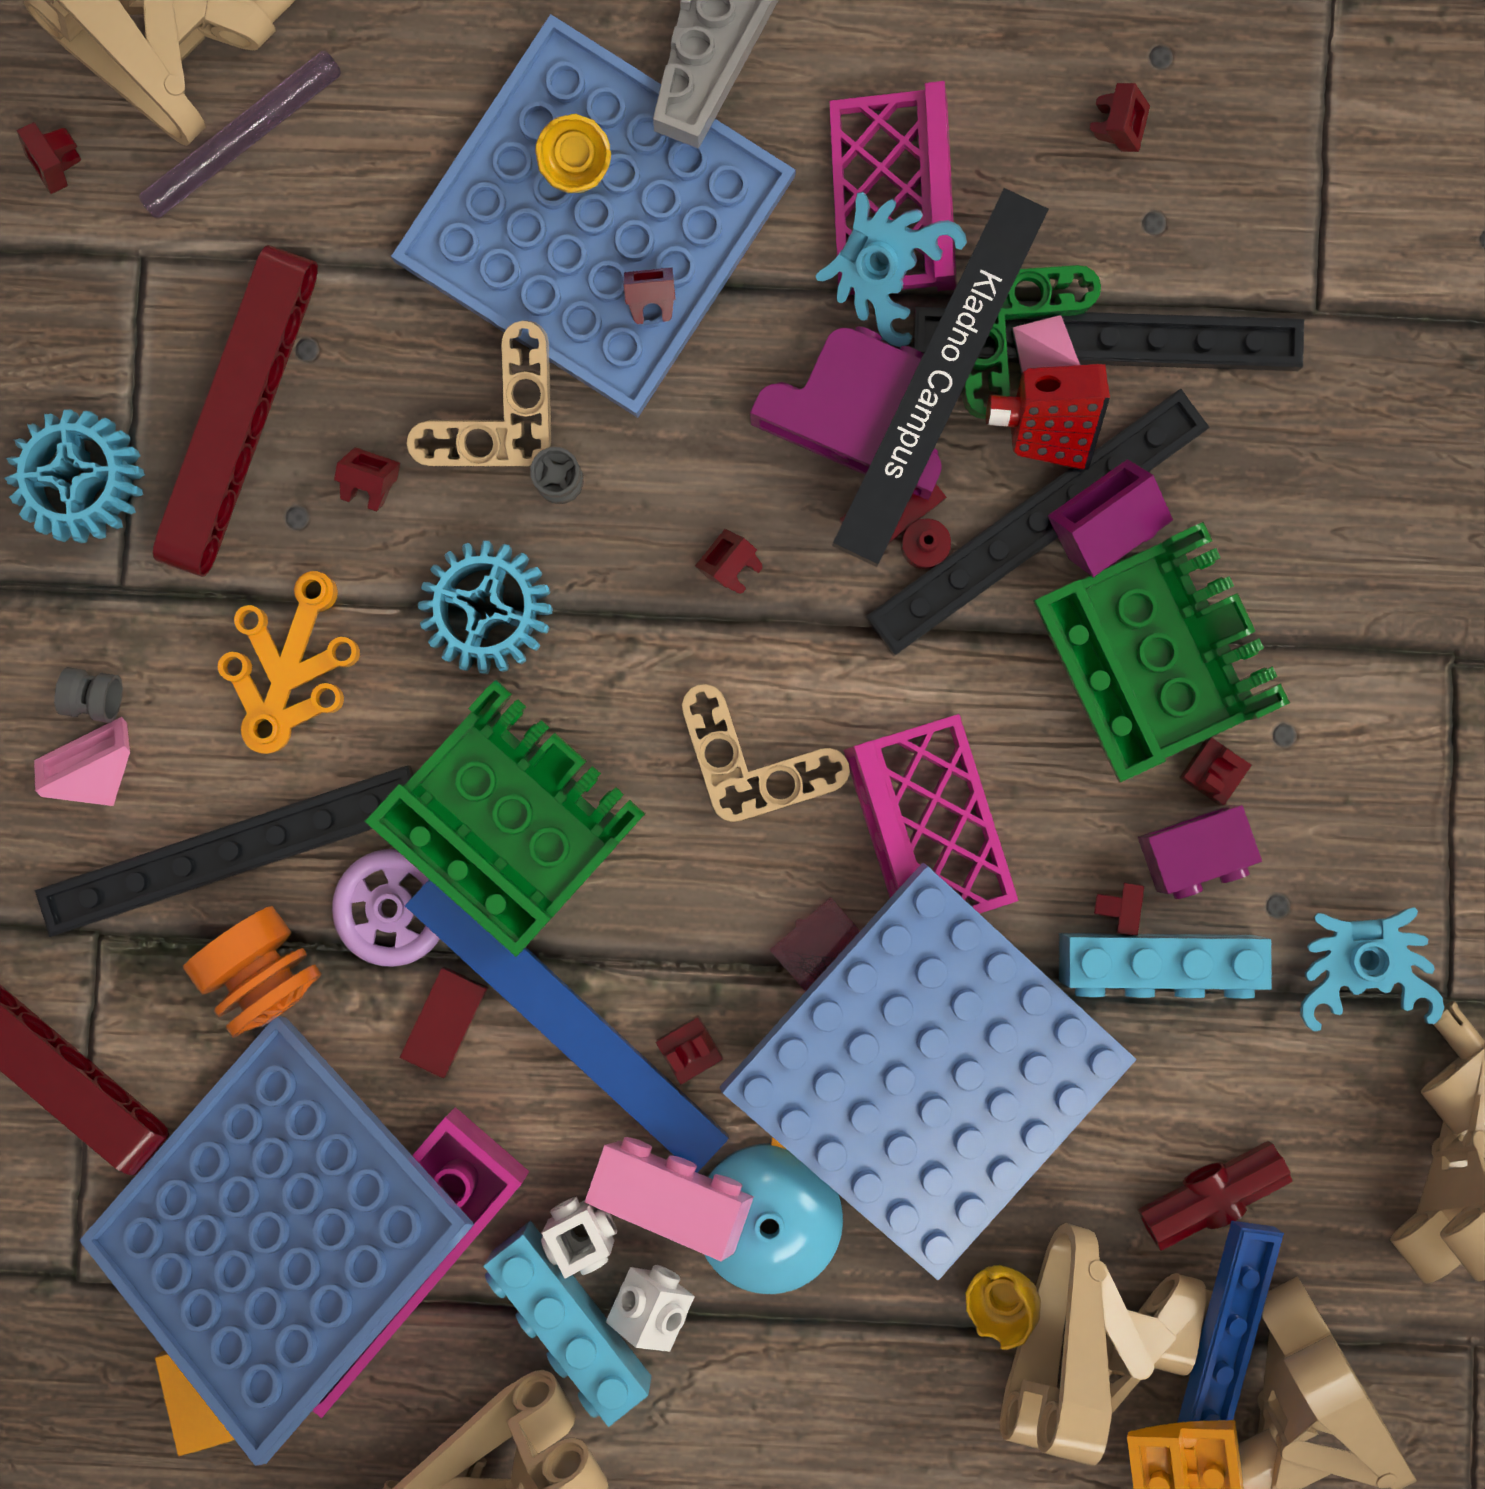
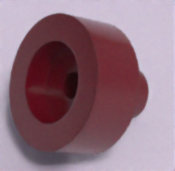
(917, 551)

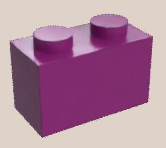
(1111, 517)
(1200, 850)

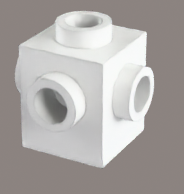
(575, 1252)
(650, 1308)

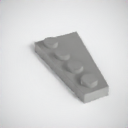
(704, 63)

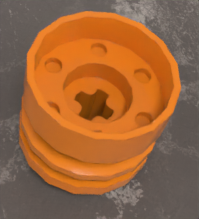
(252, 971)

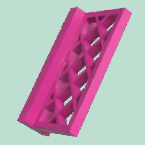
(933, 172)
(888, 825)

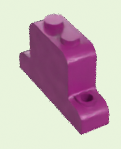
(845, 402)

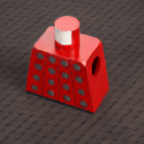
(1055, 413)

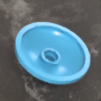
(806, 1214)

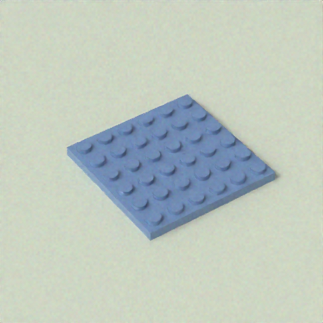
(558, 258)
(928, 1072)
(274, 1238)

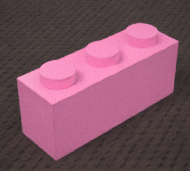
(670, 1198)

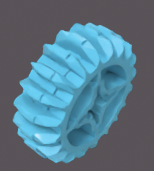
(67, 439)
(491, 586)

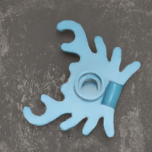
(879, 257)
(1368, 957)

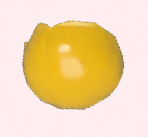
(573, 153)
(1003, 1305)

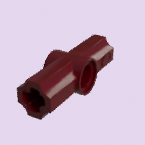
(1215, 1195)

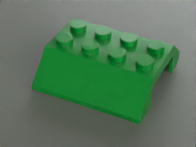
(1156, 654)
(504, 821)

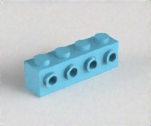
(1165, 962)
(568, 1325)

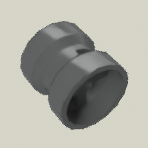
(550, 468)
(87, 694)

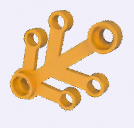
(286, 670)

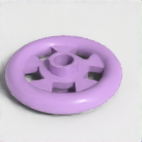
(361, 937)

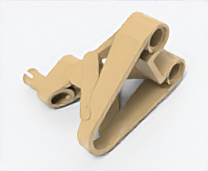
(150, 67)
(1452, 1206)
(1098, 1342)
(1311, 1390)
(537, 1417)

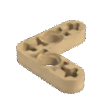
(502, 431)
(736, 771)

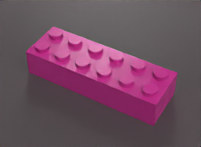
(479, 1180)

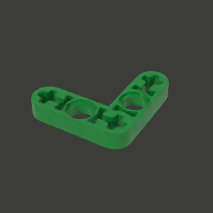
(1012, 309)

